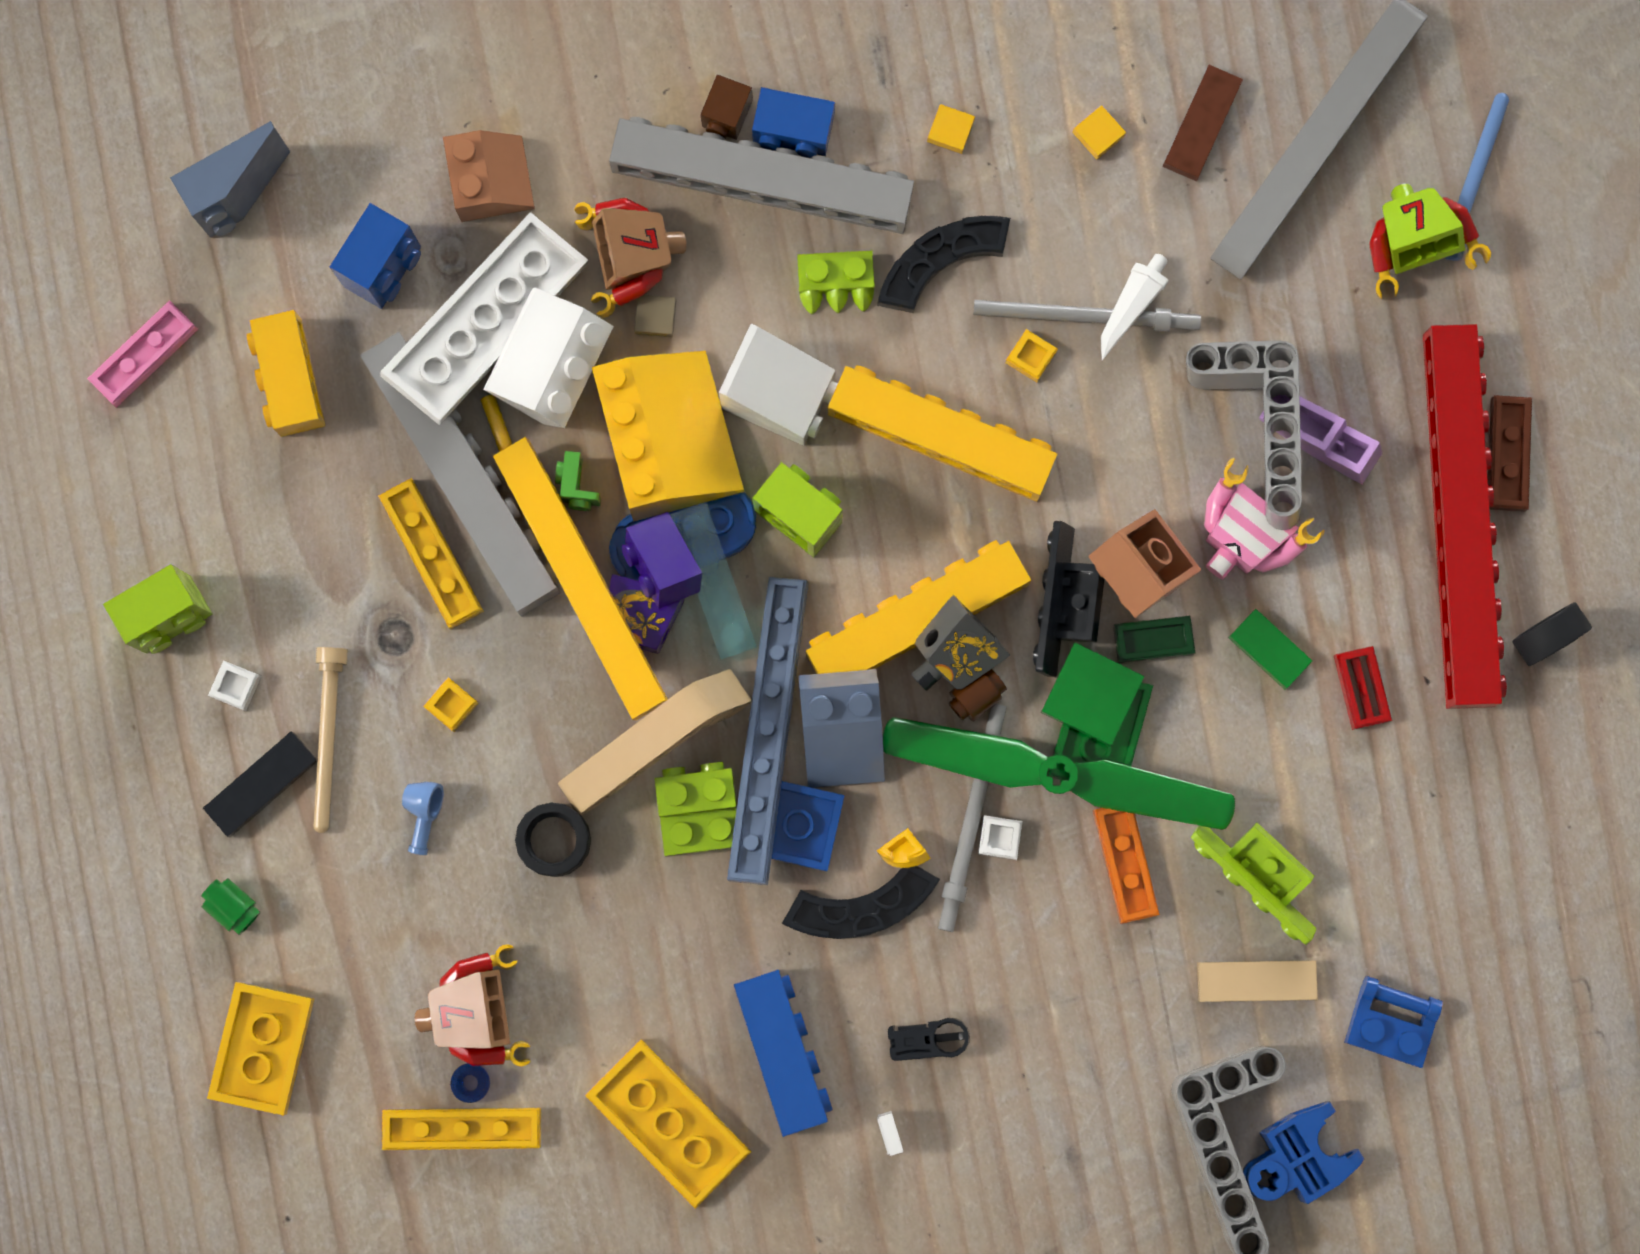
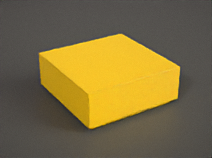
(951, 129)
(1099, 132)
(1031, 355)
(451, 704)

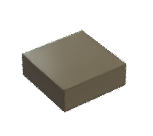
(655, 316)

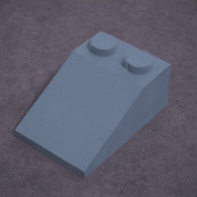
(230, 180)
(842, 728)

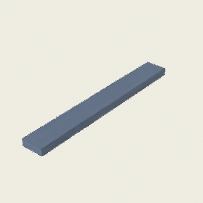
(768, 731)

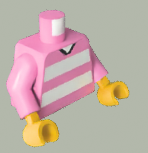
(1242, 533)

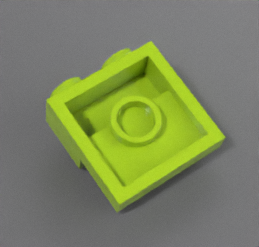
(696, 809)

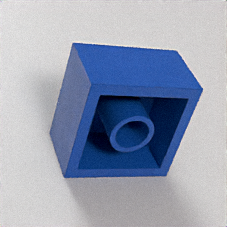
(376, 256)

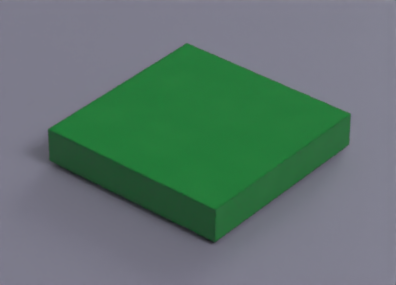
(1092, 694)

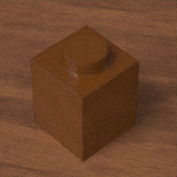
(726, 107)

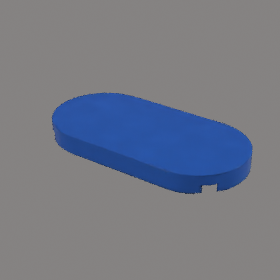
(732, 518)

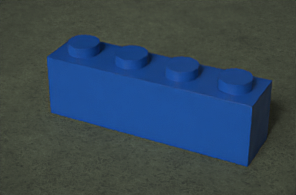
(781, 1052)

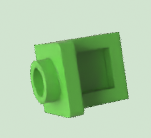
(569, 476)

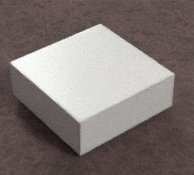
(234, 685)
(1000, 837)
(889, 1133)

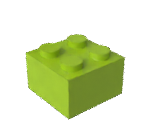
(798, 508)
(158, 610)

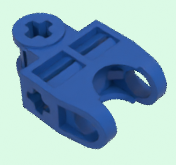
(1297, 1158)

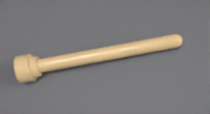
(330, 663)

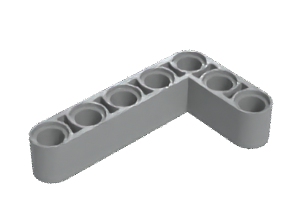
(1276, 416)
(1220, 1143)

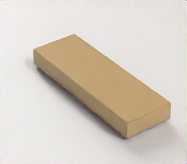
(1257, 981)

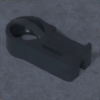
(920, 1041)

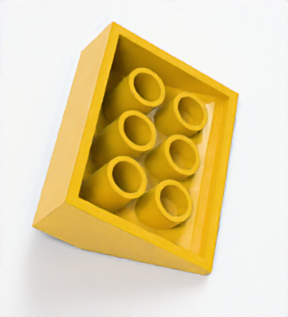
(667, 432)

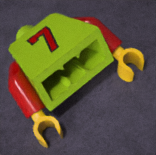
(1419, 231)

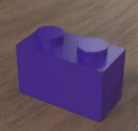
(662, 560)

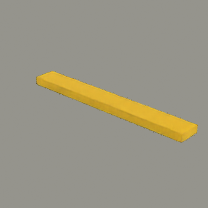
(580, 579)

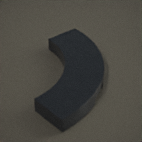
(937, 251)
(862, 914)

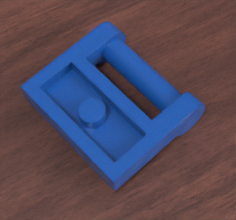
(1389, 1034)

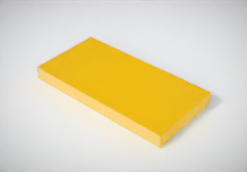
(668, 1123)

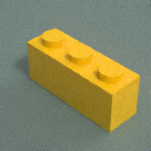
(285, 373)

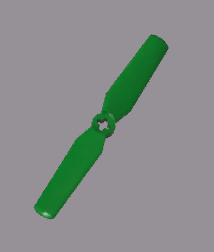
(1016, 764)

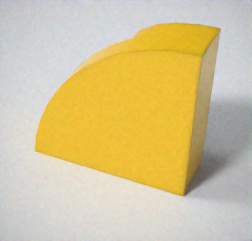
(904, 851)

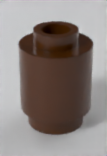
(977, 696)

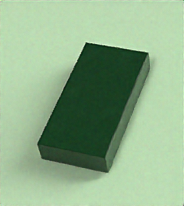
(1154, 639)

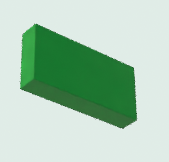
(1270, 649)

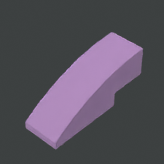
(1332, 441)

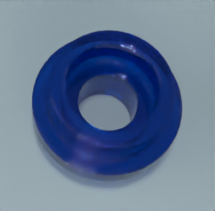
(459, 1089)

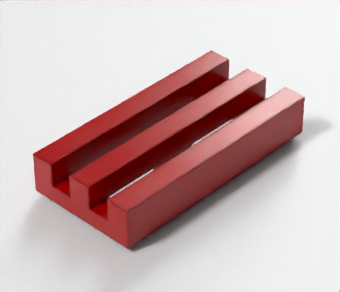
(1348, 692)

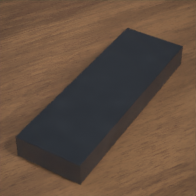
(260, 784)

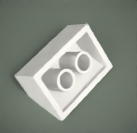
(548, 358)

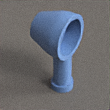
(425, 802)

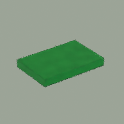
(1086, 749)

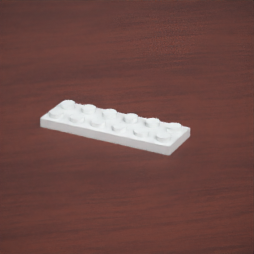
(474, 324)

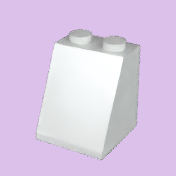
(777, 386)

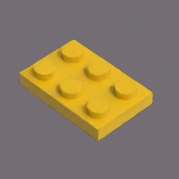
(260, 1048)

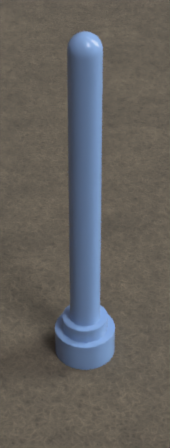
(1481, 157)

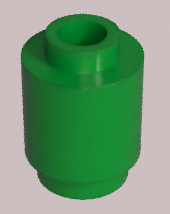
(229, 906)

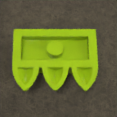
(836, 276)

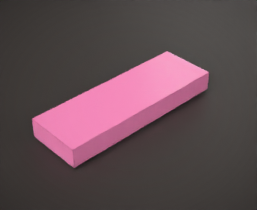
(142, 354)

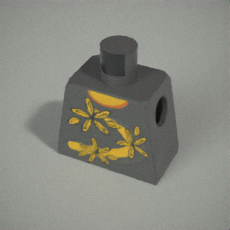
(956, 647)

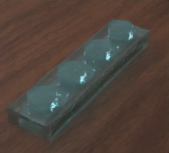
(718, 590)

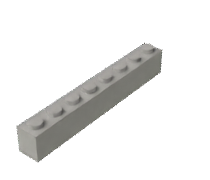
(761, 175)
(471, 492)

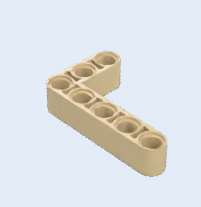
(654, 737)

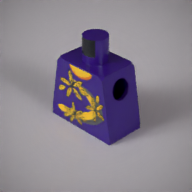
(642, 615)

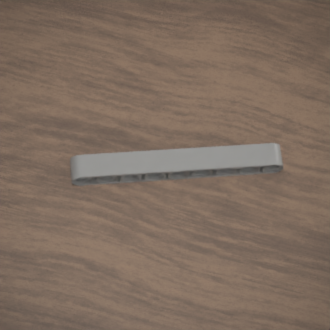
(1318, 137)

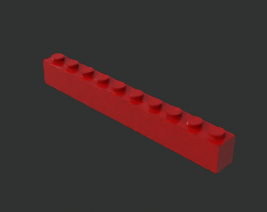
(1463, 517)

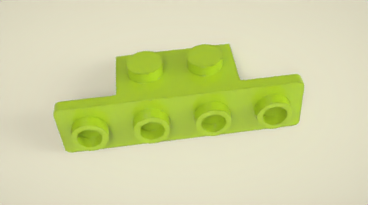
(1265, 872)

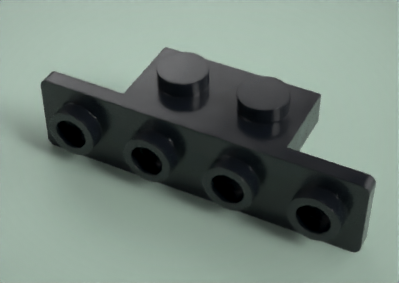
(1070, 601)

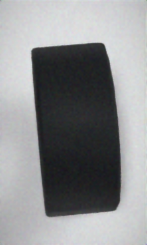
(1552, 634)
(525, 829)

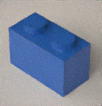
(793, 122)

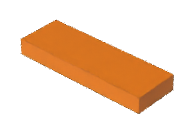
(1126, 865)

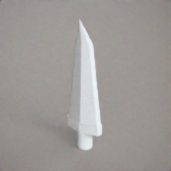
(1138, 293)

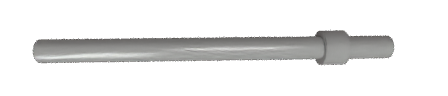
(1160, 320)
(955, 891)

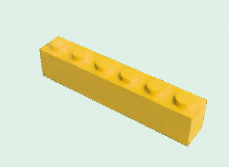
(941, 432)
(899, 622)

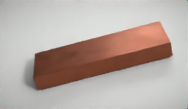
(1202, 122)
(1510, 452)

